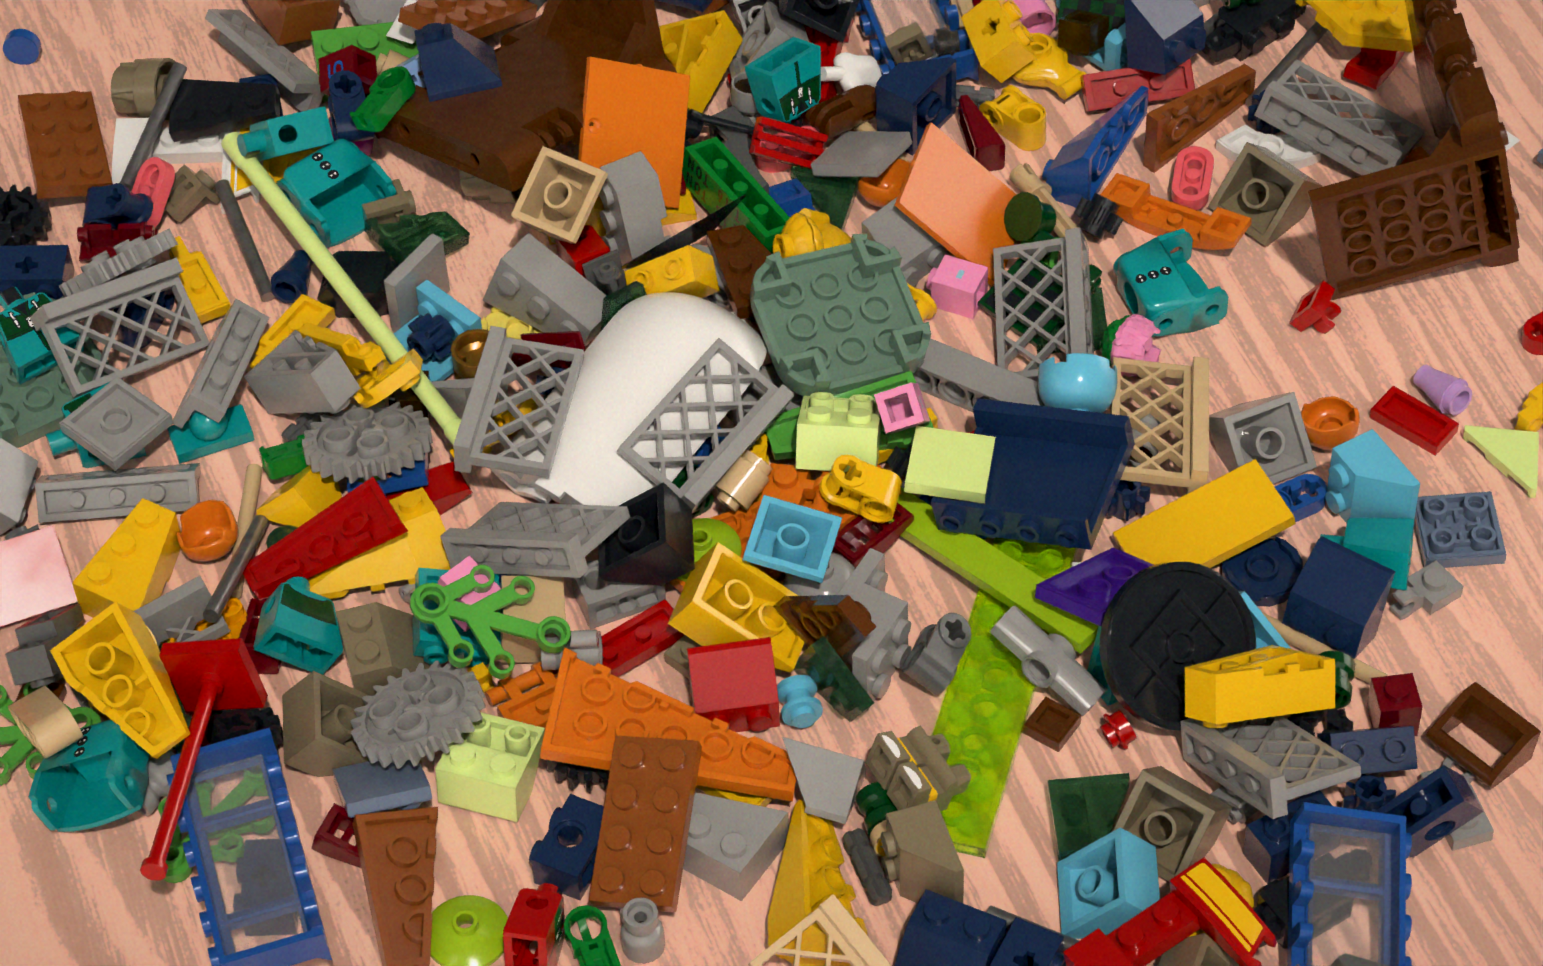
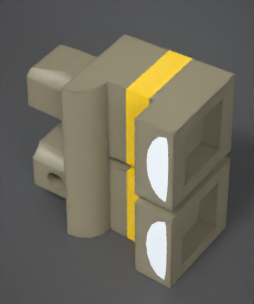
(916, 769)

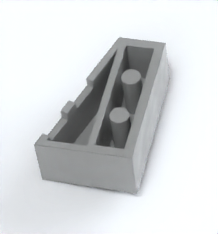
(632, 207)
(545, 291)
(302, 378)
(733, 842)

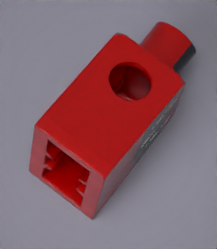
(535, 917)

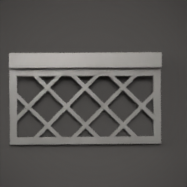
(1322, 127)
(111, 295)
(1075, 298)
(483, 405)
(737, 439)
(535, 538)
(1260, 759)

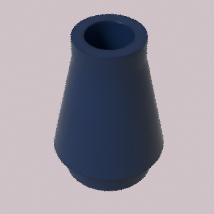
(292, 277)

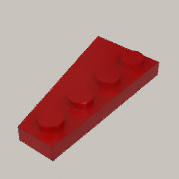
(331, 537)

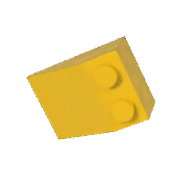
(733, 603)

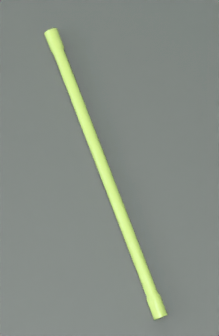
(340, 281)

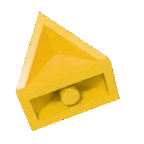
(300, 498)

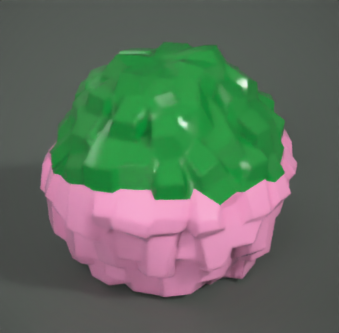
(1130, 340)

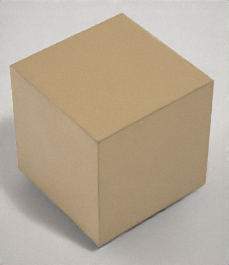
(546, 602)

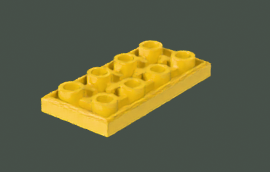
(1210, 521)

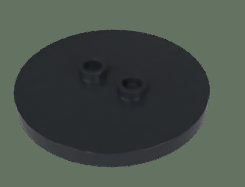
(1162, 624)

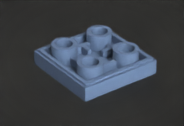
(1459, 530)
(373, 788)

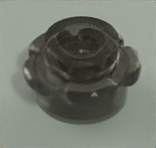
(946, 41)

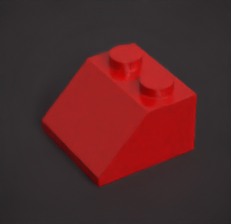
(735, 684)

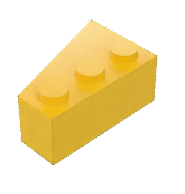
(703, 50)
(131, 562)
(1258, 686)

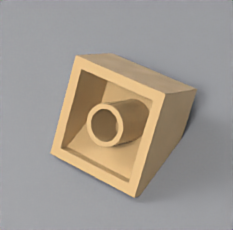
(559, 195)

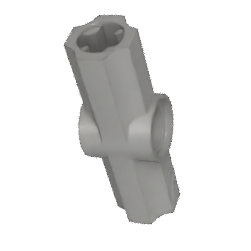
(1048, 660)

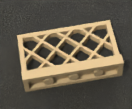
(1193, 419)
(840, 930)

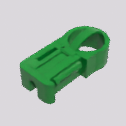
(384, 99)
(283, 459)
(590, 951)

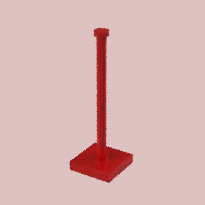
(206, 678)

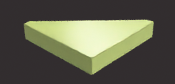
(1510, 452)

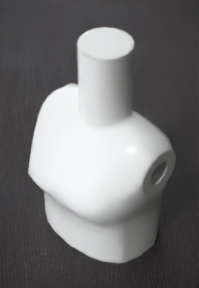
(852, 70)

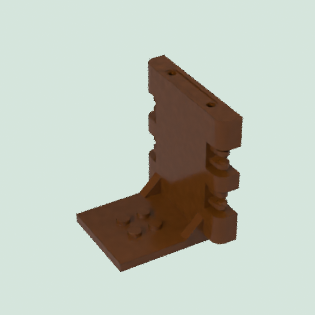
(542, 93)
(1436, 207)

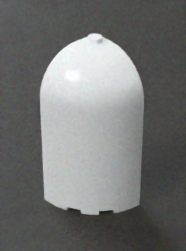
(620, 383)

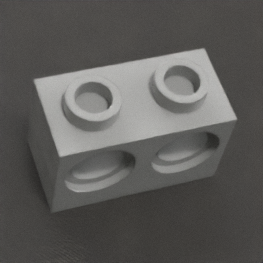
(611, 601)

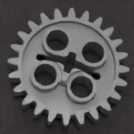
(130, 258)
(367, 441)
(418, 714)

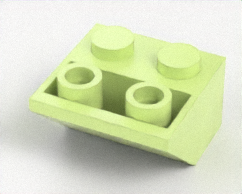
(836, 428)
(491, 768)

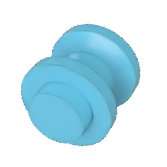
(800, 705)

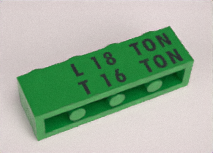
(720, 178)

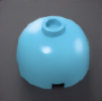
(1079, 383)

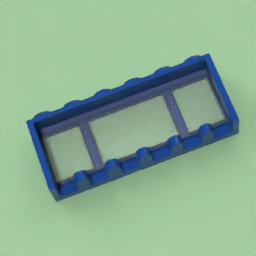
(249, 857)
(1348, 886)

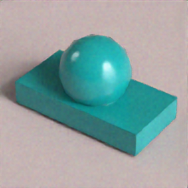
(205, 436)

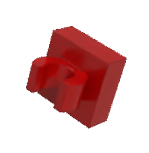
(1315, 307)

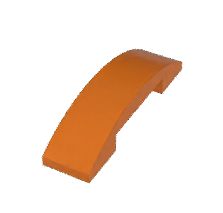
(1161, 216)

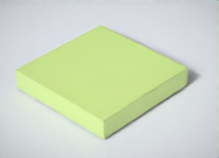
(950, 464)

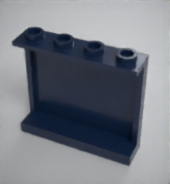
(1046, 476)

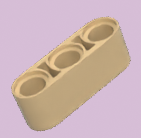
(45, 721)

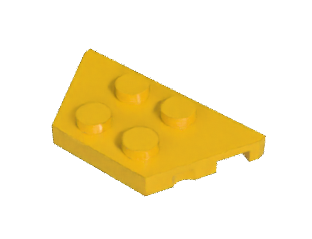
(1365, 22)

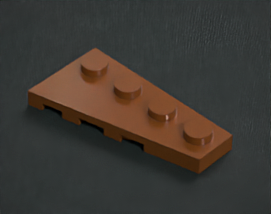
(1193, 115)
(399, 881)

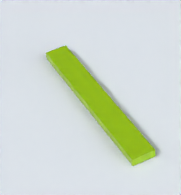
(992, 572)

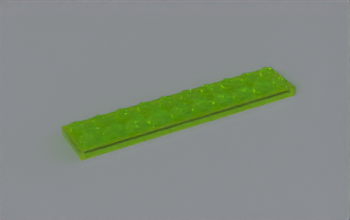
(989, 706)

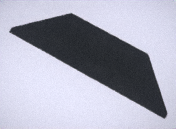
(686, 236)

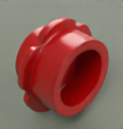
(1117, 730)

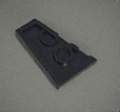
(220, 107)

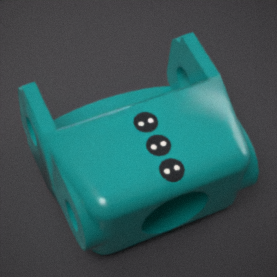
(332, 187)
(1167, 287)
(99, 780)

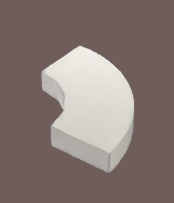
(1284, 146)

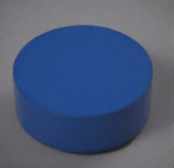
(21, 46)

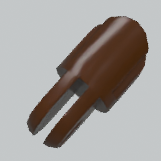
(843, 111)

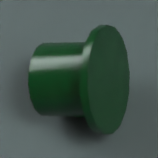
(1028, 216)

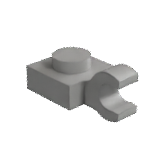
(1427, 588)

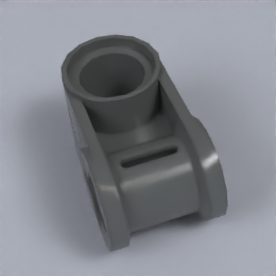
(938, 652)

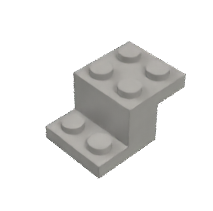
(887, 645)

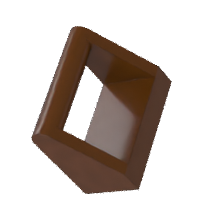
(1495, 724)

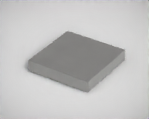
(861, 154)
(423, 263)
(116, 423)

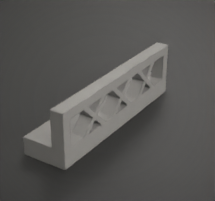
(264, 56)
(223, 363)
(115, 492)
(176, 617)

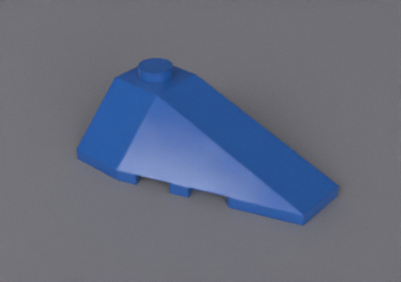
(1091, 155)

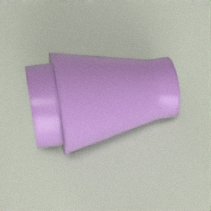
(1444, 390)

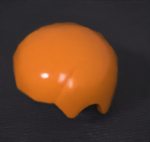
(886, 187)
(1330, 422)
(207, 531)

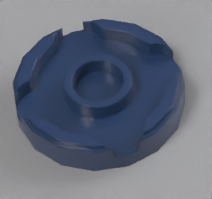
(1265, 571)

